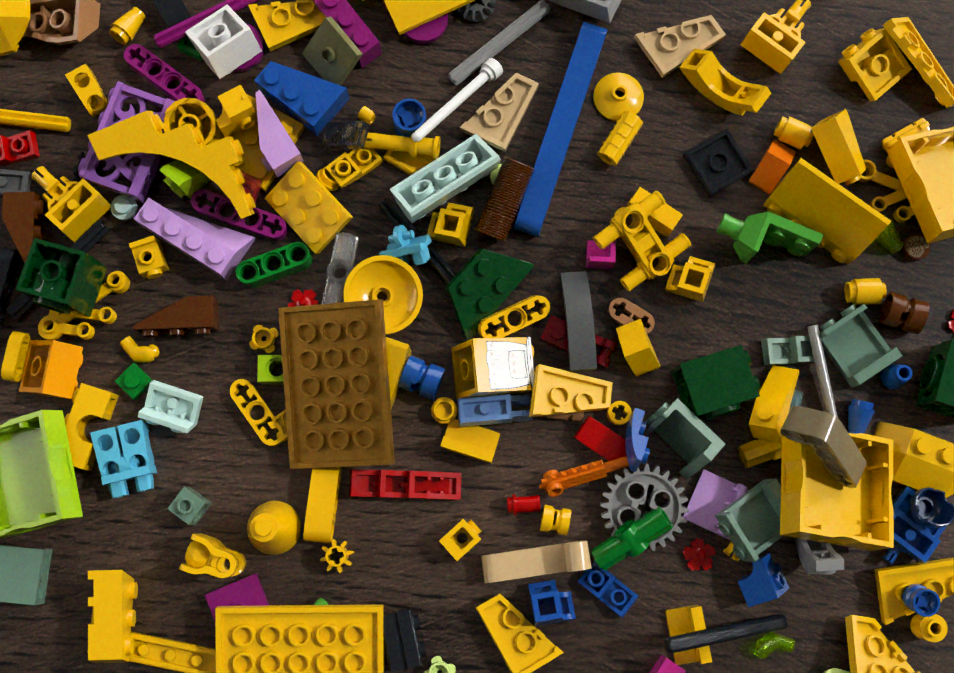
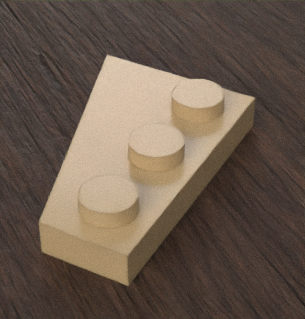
(671, 46)
(502, 114)

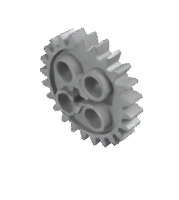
(621, 500)

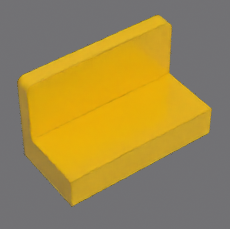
(662, 219)
(471, 441)
(683, 621)

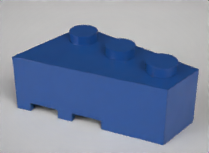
(302, 95)

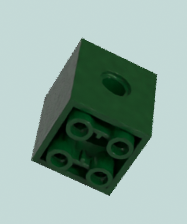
(61, 278)
(938, 380)
(716, 382)

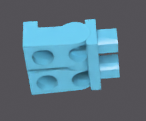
(125, 455)

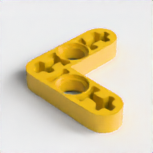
(278, 422)

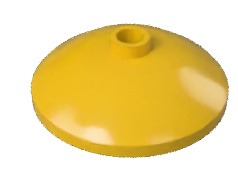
(394, 279)

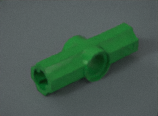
(631, 538)

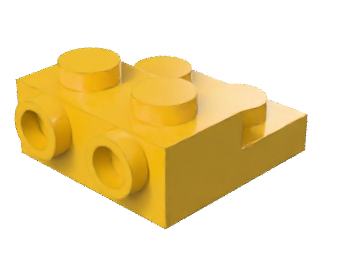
(874, 63)

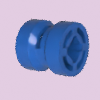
(927, 601)

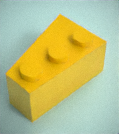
(111, 616)

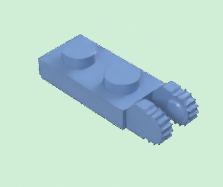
(492, 409)

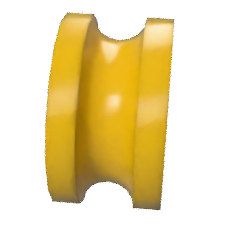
(626, 410)

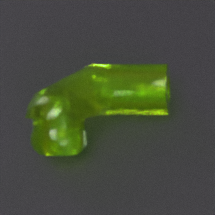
(771, 642)

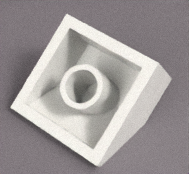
(224, 41)

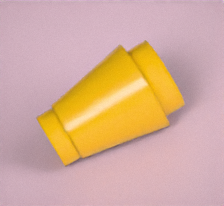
(126, 27)

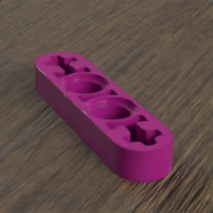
(164, 77)
(235, 219)

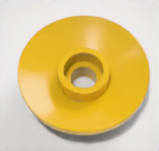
(611, 105)

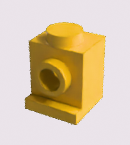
(146, 247)
(451, 543)

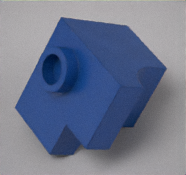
(764, 582)
(549, 604)

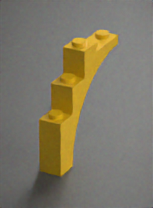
(144, 135)

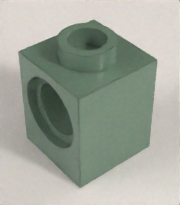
(189, 506)

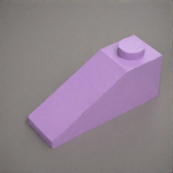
(274, 142)

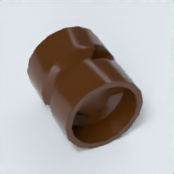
(907, 313)

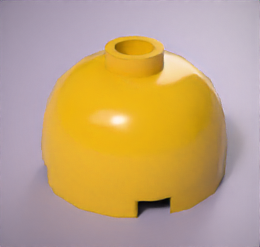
(191, 112)

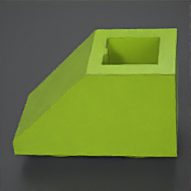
(183, 178)

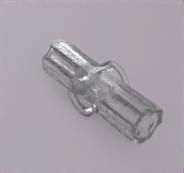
(342, 257)

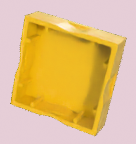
(927, 176)
(830, 513)

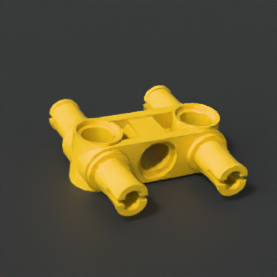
(642, 241)

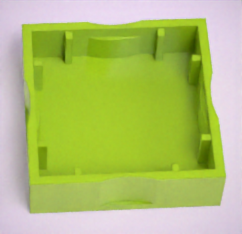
(36, 474)

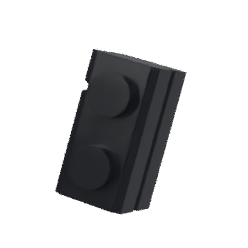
(402, 641)

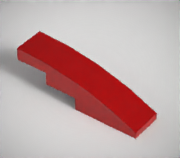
(405, 484)

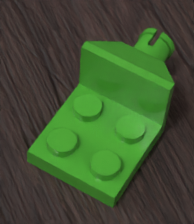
(770, 229)

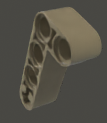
(828, 440)

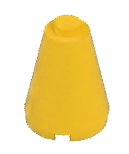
(274, 527)

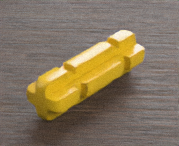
(919, 126)

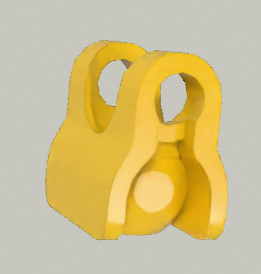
(209, 555)

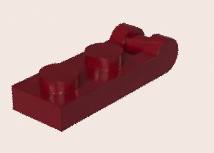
(556, 335)

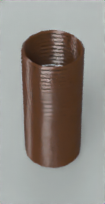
(505, 199)

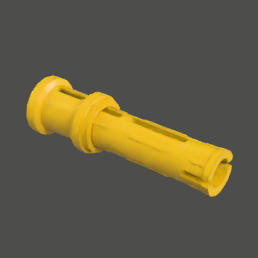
(426, 146)

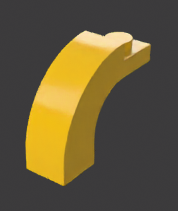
(720, 86)

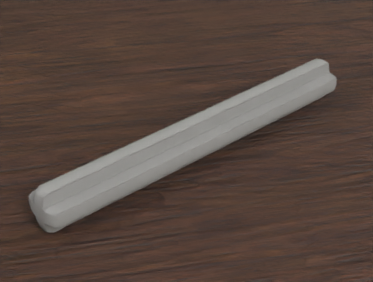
(499, 42)

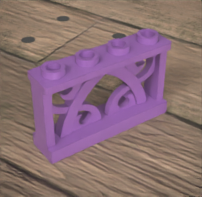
(139, 176)

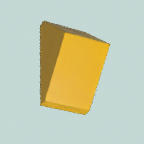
(637, 347)

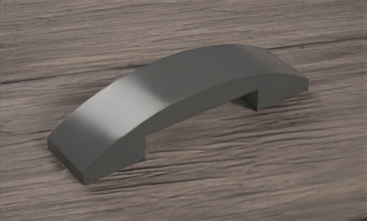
(579, 321)

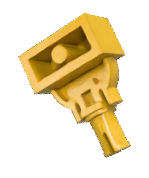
(776, 38)
(73, 205)

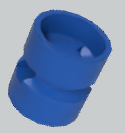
(408, 116)
(421, 377)

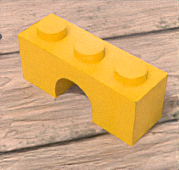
(88, 404)

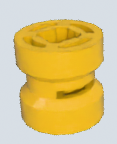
(561, 523)

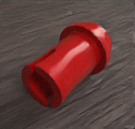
(523, 504)

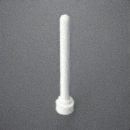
(489, 72)

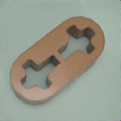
(631, 309)

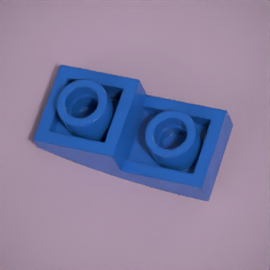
(635, 441)
(608, 589)

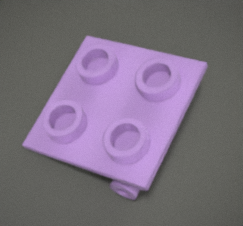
(709, 498)

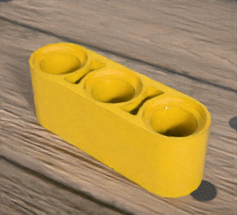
(322, 504)

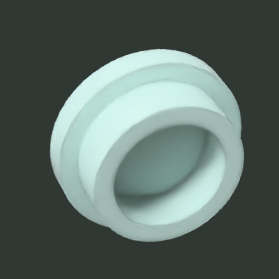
(124, 207)

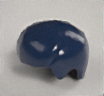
(931, 508)

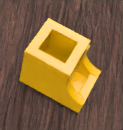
(237, 111)
(451, 224)
(691, 279)

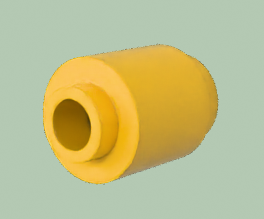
(793, 132)
(865, 291)
(929, 628)

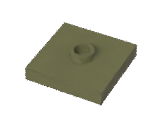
(332, 52)

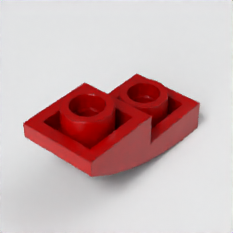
(18, 148)
(601, 439)

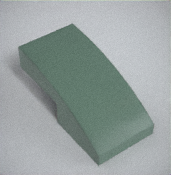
(787, 351)

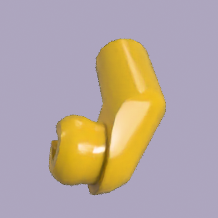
(139, 353)

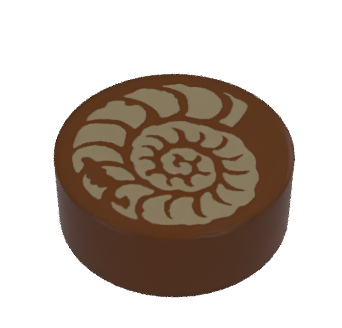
(915, 247)

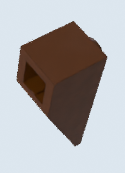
(24, 218)
(188, 314)

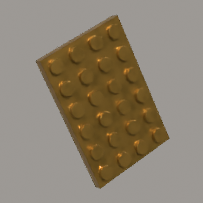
(336, 385)

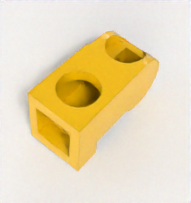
(88, 89)

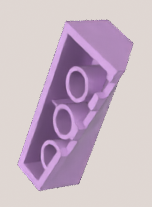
(203, 241)

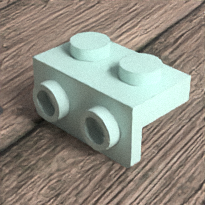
(171, 407)

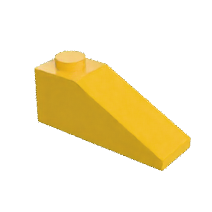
(773, 403)

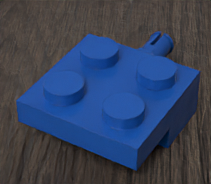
(908, 534)

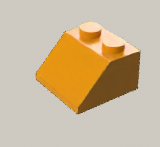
(51, 369)

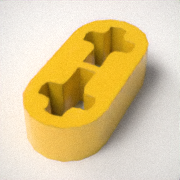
(15, 356)

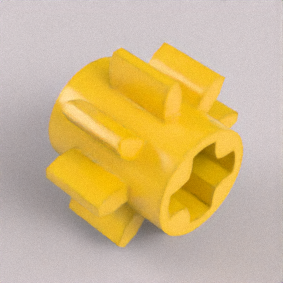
(333, 563)

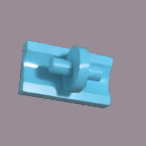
(404, 245)

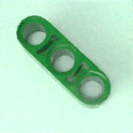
(261, 263)

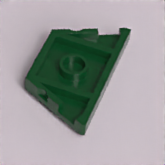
(484, 286)

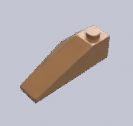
(62, 20)

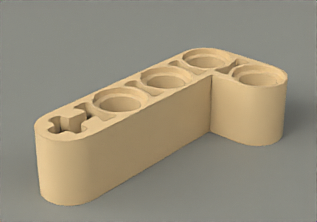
(536, 561)

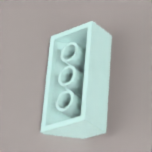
(445, 177)

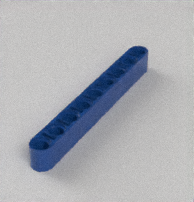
(560, 129)

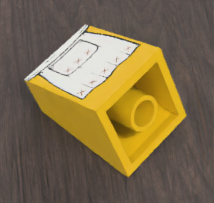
(493, 367)

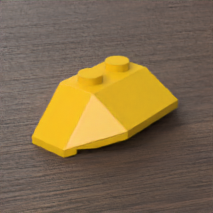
(13, 23)
(919, 458)

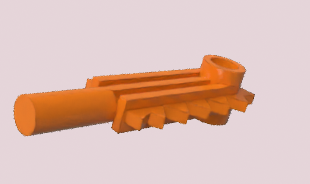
(555, 482)

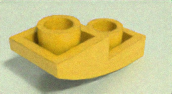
(353, 165)

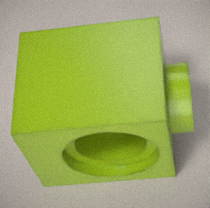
(265, 367)

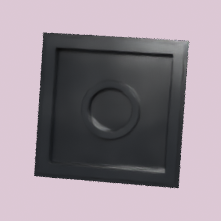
(718, 163)

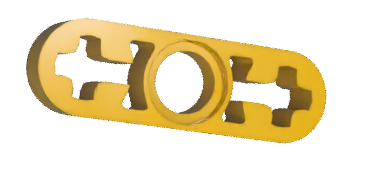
(528, 303)

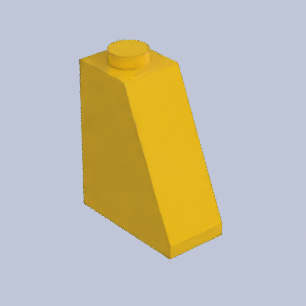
(840, 147)

